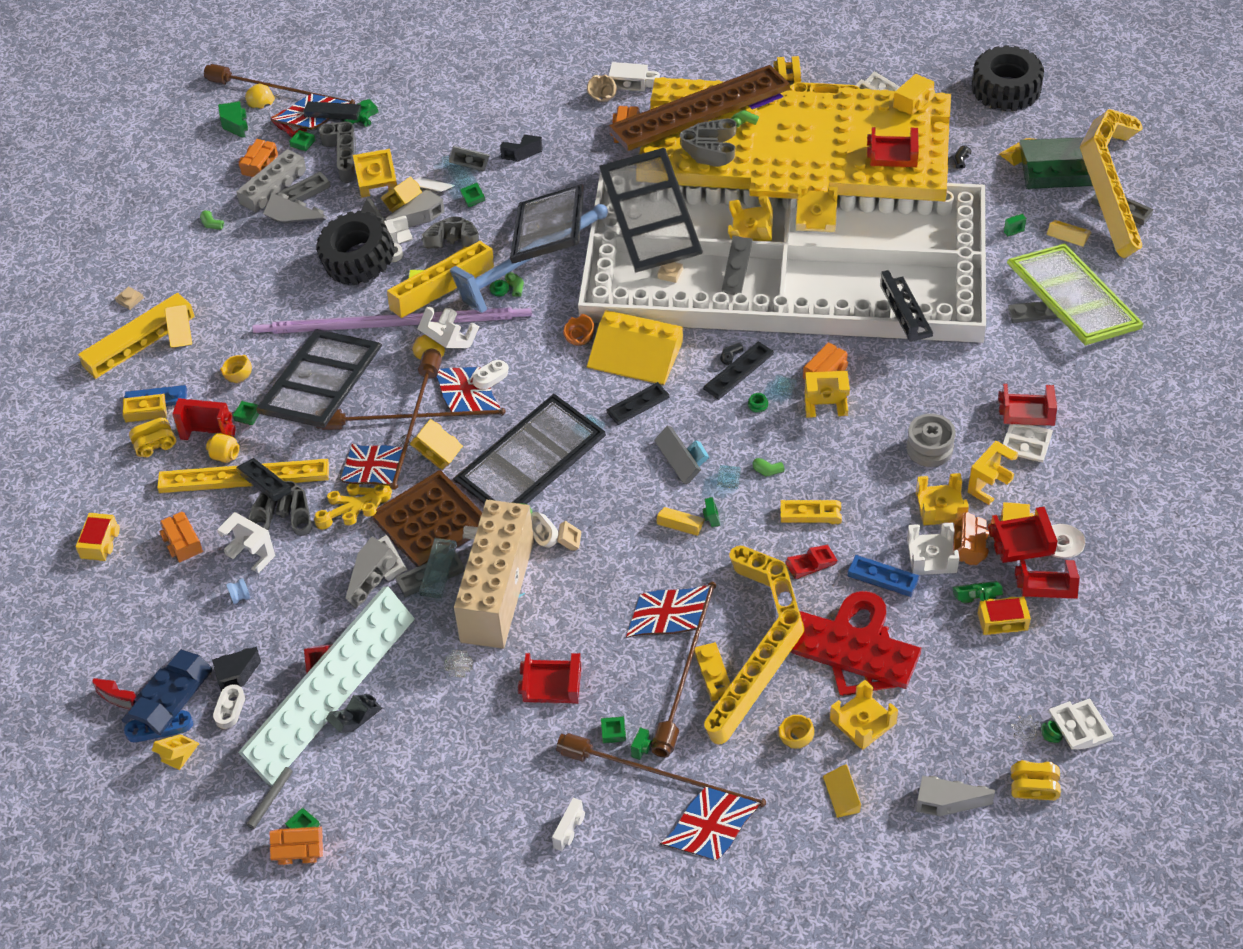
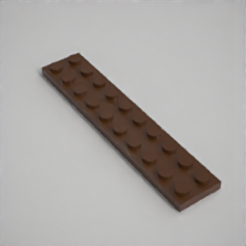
(698, 107)

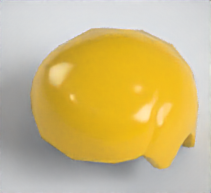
(259, 96)
(423, 343)
(236, 368)
(800, 727)

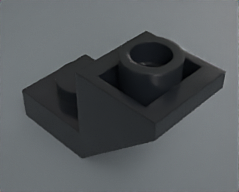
(529, 146)
(357, 712)

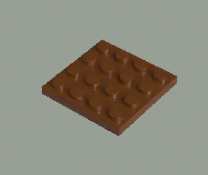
(427, 512)

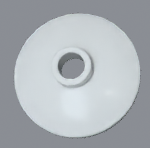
(1070, 541)

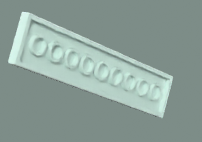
(326, 686)

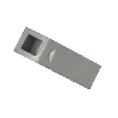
(421, 209)
(287, 211)
(370, 567)
(948, 797)

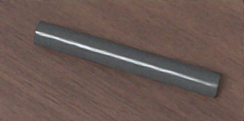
(269, 798)

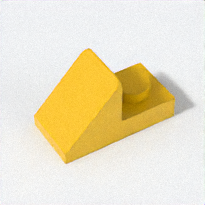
(175, 750)

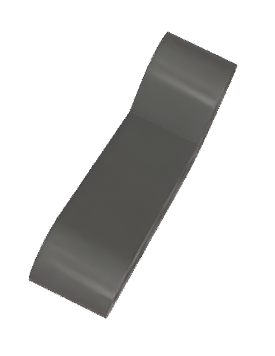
(343, 137)

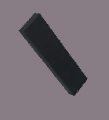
(738, 370)

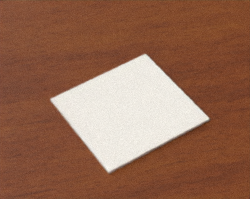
(433, 185)

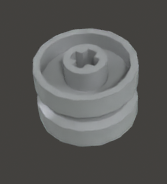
(930, 440)

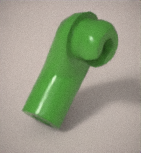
(744, 116)
(209, 222)
(516, 283)
(767, 469)

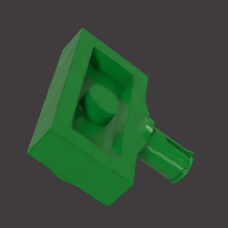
(368, 109)
(983, 591)

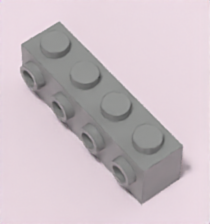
(270, 180)

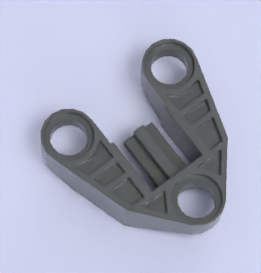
(707, 142)
(451, 230)
(264, 509)

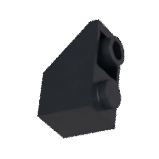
(236, 667)

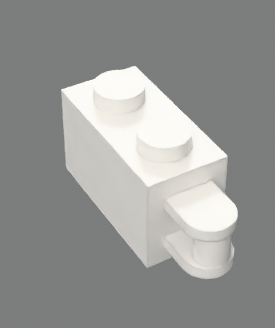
(632, 76)

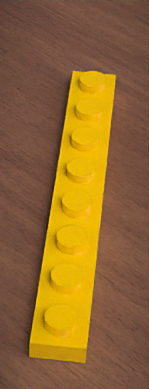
(229, 478)

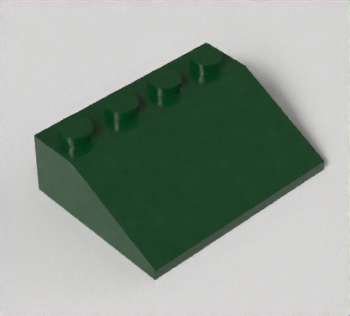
(1054, 163)

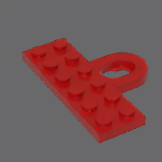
(858, 649)

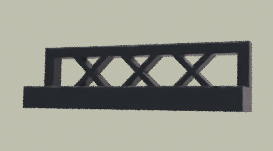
(903, 311)

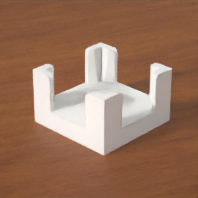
(445, 331)
(247, 536)
(932, 552)

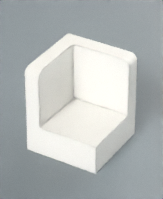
(399, 229)

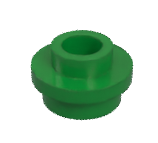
(499, 288)
(757, 398)
(1051, 732)

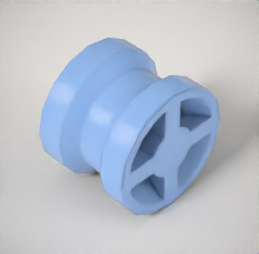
(238, 591)

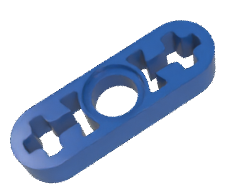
(143, 736)

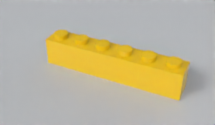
(438, 280)
(130, 338)

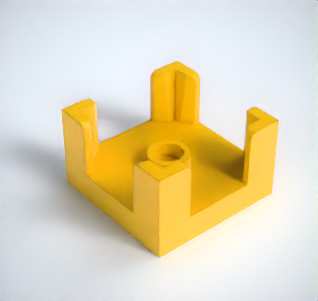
(374, 171)
(816, 210)
(752, 222)
(826, 389)
(988, 469)
(942, 502)
(863, 717)

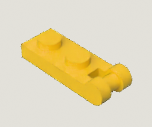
(810, 511)
(712, 670)

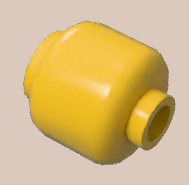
(222, 448)

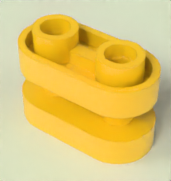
(781, 66)
(152, 436)
(1035, 780)

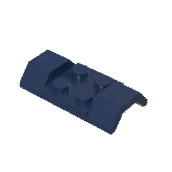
(169, 691)

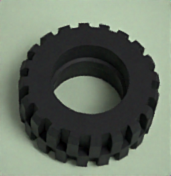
(1004, 92)
(350, 231)

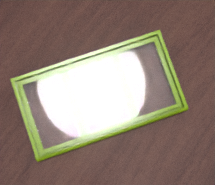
(1075, 294)

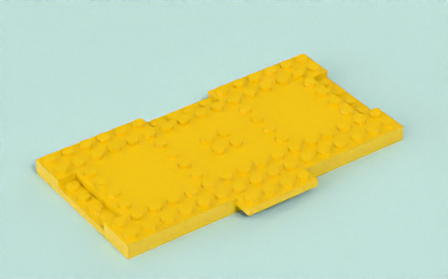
(817, 144)

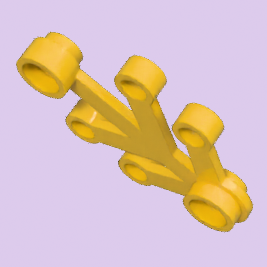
(376, 495)

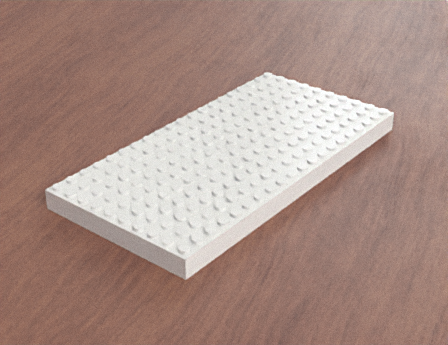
(807, 277)

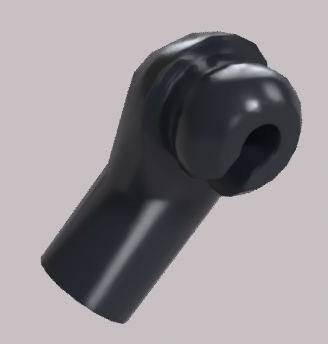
(962, 152)
(728, 353)

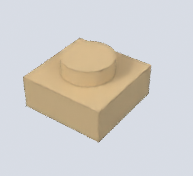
(670, 272)
(129, 298)
(569, 536)

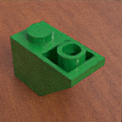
(233, 117)

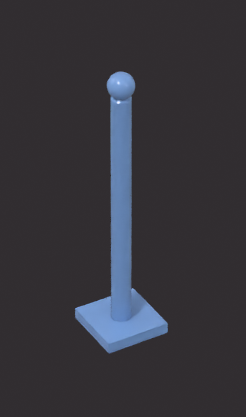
(470, 287)

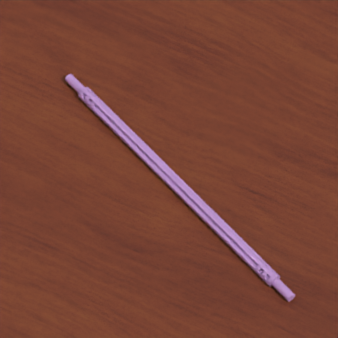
(386, 320)

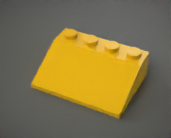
(635, 347)

